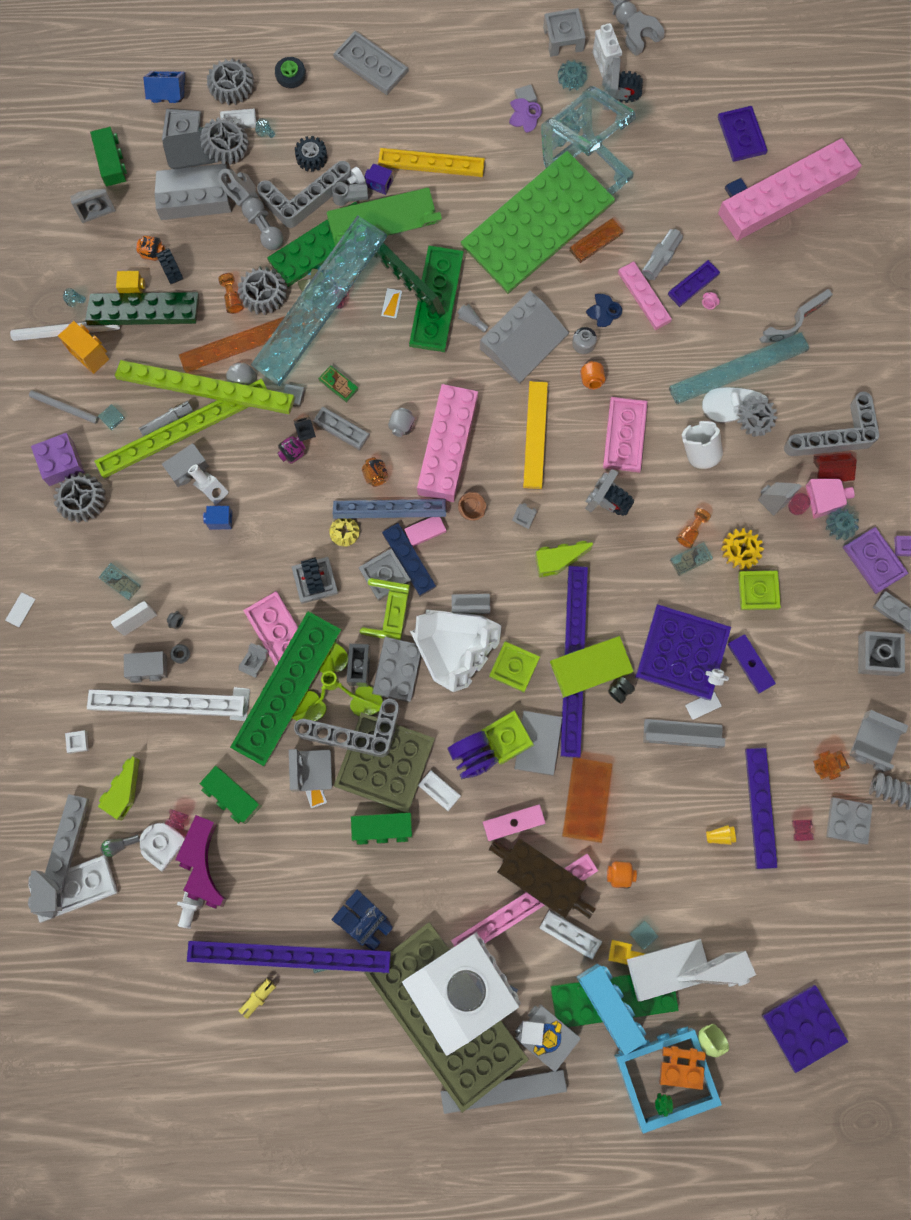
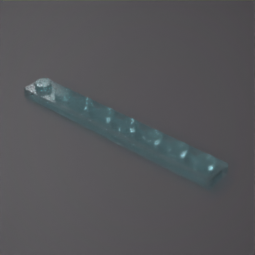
(738, 368)

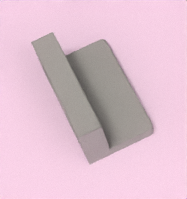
(471, 603)

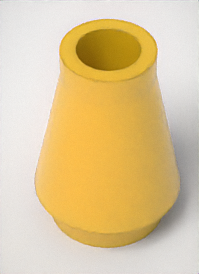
(722, 835)

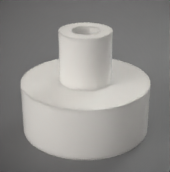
(356, 176)

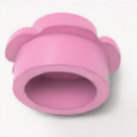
(710, 300)

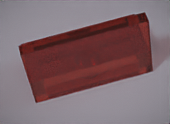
(836, 466)

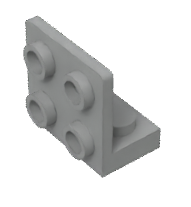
(310, 770)

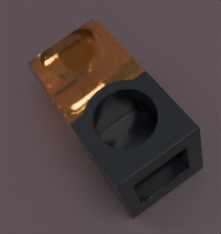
(304, 428)

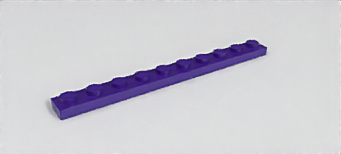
(574, 641)
(289, 956)

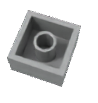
(881, 653)

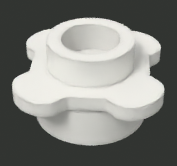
(716, 677)

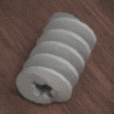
(892, 789)

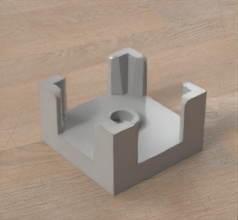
(564, 29)

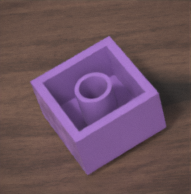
(57, 459)

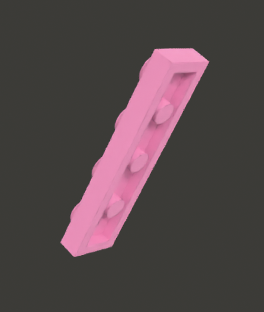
(644, 295)

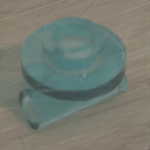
(263, 128)
(71, 297)

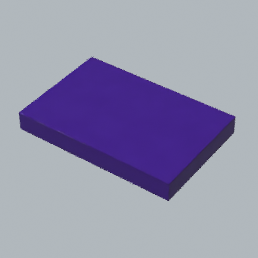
(742, 133)

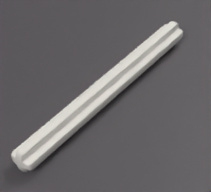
(52, 331)

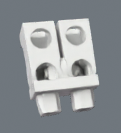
(605, 47)

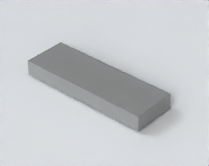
(341, 428)

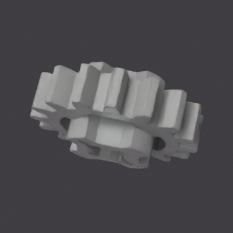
(754, 423)

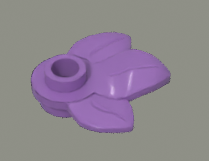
(522, 114)

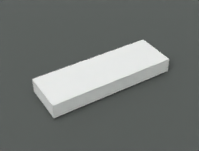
(570, 934)

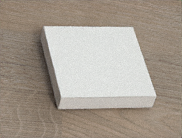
(133, 618)

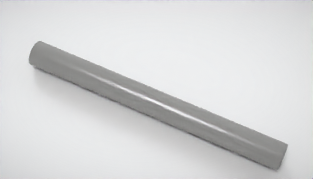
(62, 406)

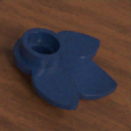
(602, 309)

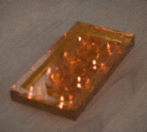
(587, 800)

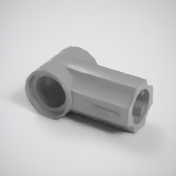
(350, 192)

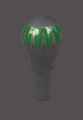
(113, 846)

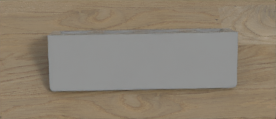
(683, 733)

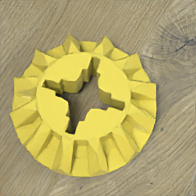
(349, 538)

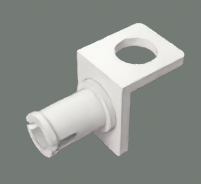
(206, 483)
(189, 906)

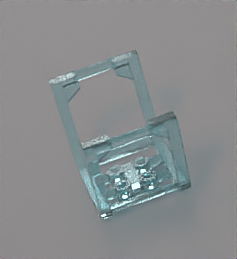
(567, 130)

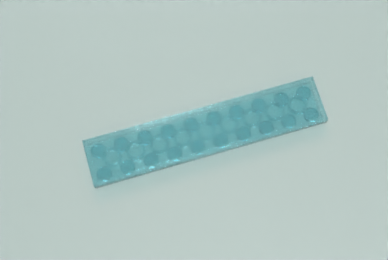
(319, 300)

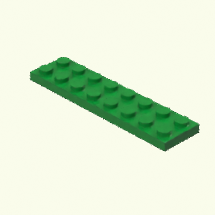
(285, 689)

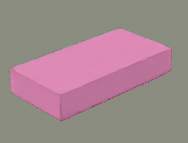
(425, 530)

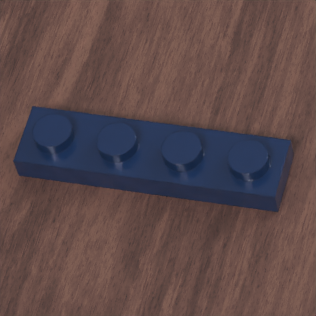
(409, 559)

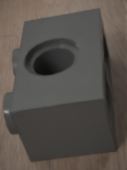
(358, 665)

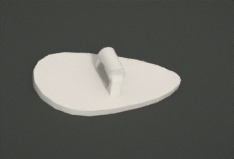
(723, 403)

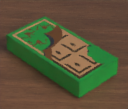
(338, 383)

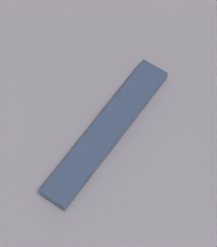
(389, 508)

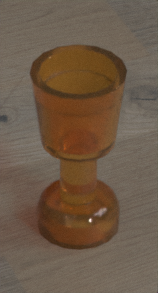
(232, 300)
(690, 533)

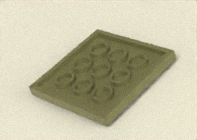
(390, 778)

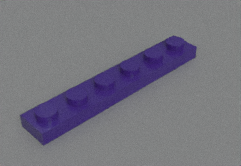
(761, 808)

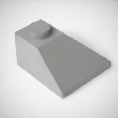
(92, 204)

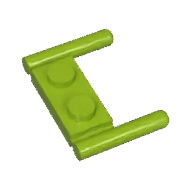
(394, 611)

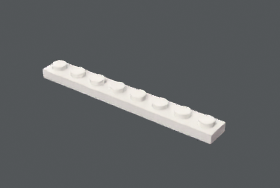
(166, 703)

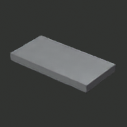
(371, 63)

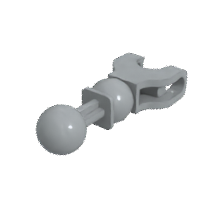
(636, 25)
(252, 208)

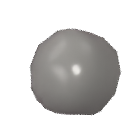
(241, 374)

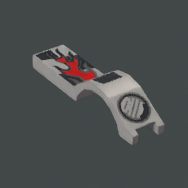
(774, 335)

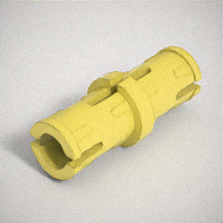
(257, 998)

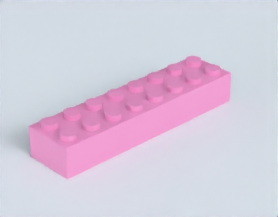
(789, 189)

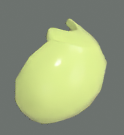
(713, 1041)

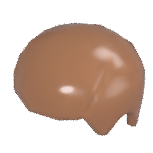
(472, 506)

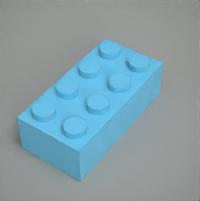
(611, 1009)

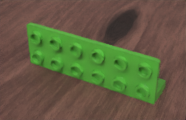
(388, 214)

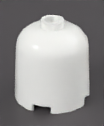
(703, 445)

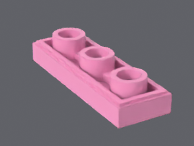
(526, 819)

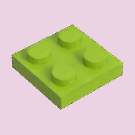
(759, 590)
(514, 666)
(508, 737)

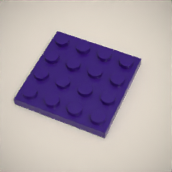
(681, 651)

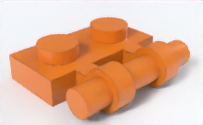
(681, 1074)

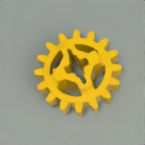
(750, 551)

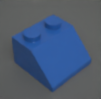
(164, 86)

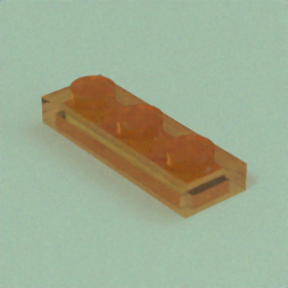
(596, 240)

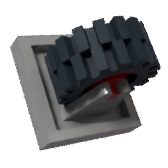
(620, 84)
(609, 495)
(314, 579)

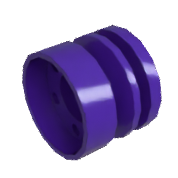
(472, 754)

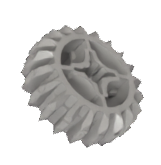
(230, 81)
(219, 145)
(266, 299)
(94, 495)

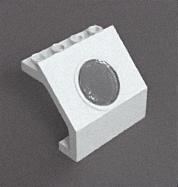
(461, 994)

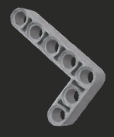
(306, 196)
(857, 433)
(353, 736)

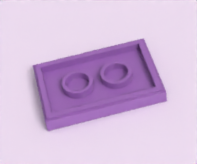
(875, 560)

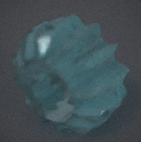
(572, 75)
(837, 527)

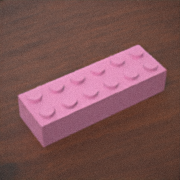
(447, 443)

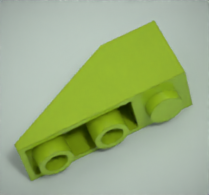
(555, 560)
(122, 792)

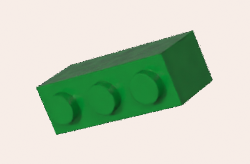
(109, 156)
(229, 795)
(381, 828)

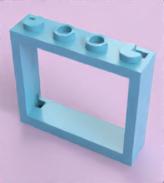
(678, 1113)

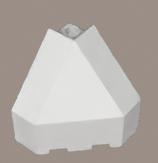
(454, 645)

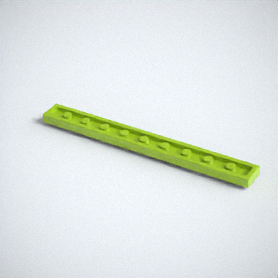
(205, 387)
(169, 435)

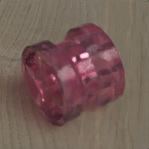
(801, 500)
(176, 819)

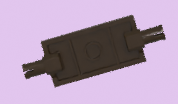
(542, 878)

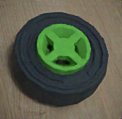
(290, 72)

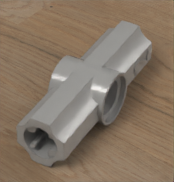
(662, 254)

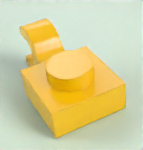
(621, 951)

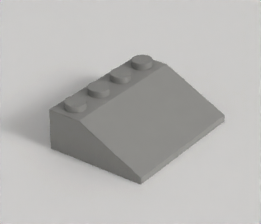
(190, 192)
(523, 337)

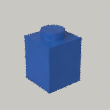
(218, 517)

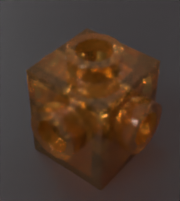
(830, 764)

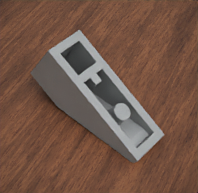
(778, 496)

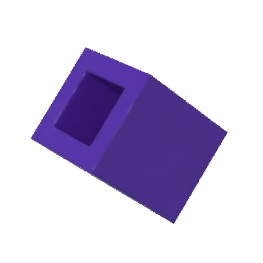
(379, 178)

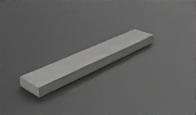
(514, 1090)

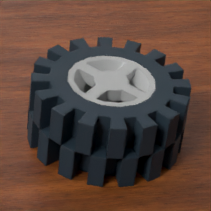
(308, 147)
(169, 266)

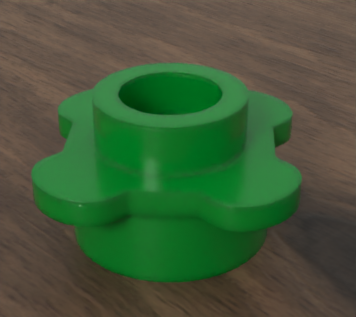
(663, 1104)

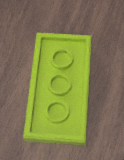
(591, 666)

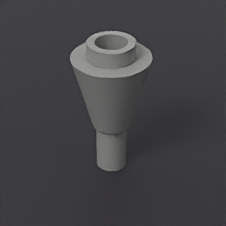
(468, 315)

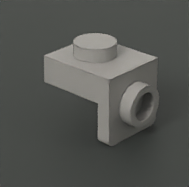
(254, 660)

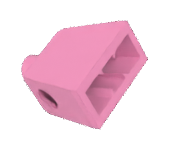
(827, 496)

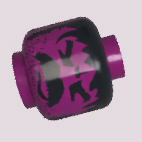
(291, 449)

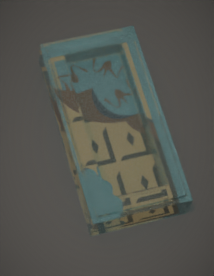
(691, 559)
(119, 581)

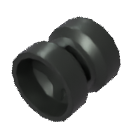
(621, 690)

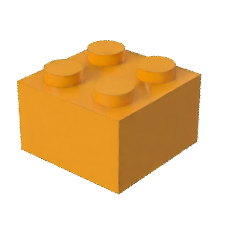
(84, 346)

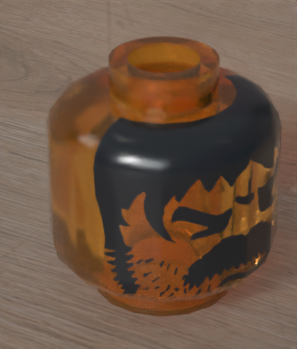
(374, 472)

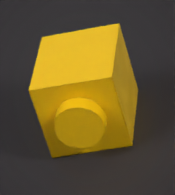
(129, 282)

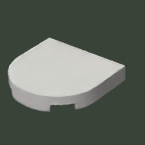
(160, 844)

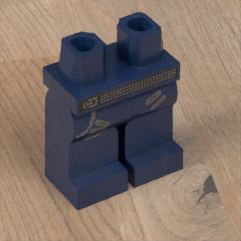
(365, 927)

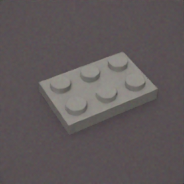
(396, 669)

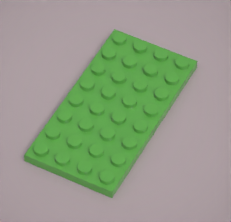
(537, 222)

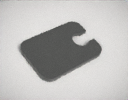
(185, 151)

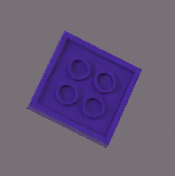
(804, 1028)

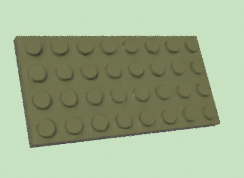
(473, 1067)

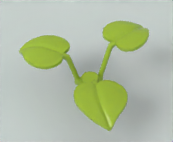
(363, 699)

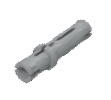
(167, 418)

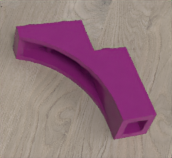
(195, 854)

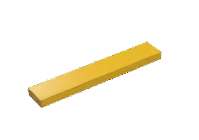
(431, 162)
(535, 435)

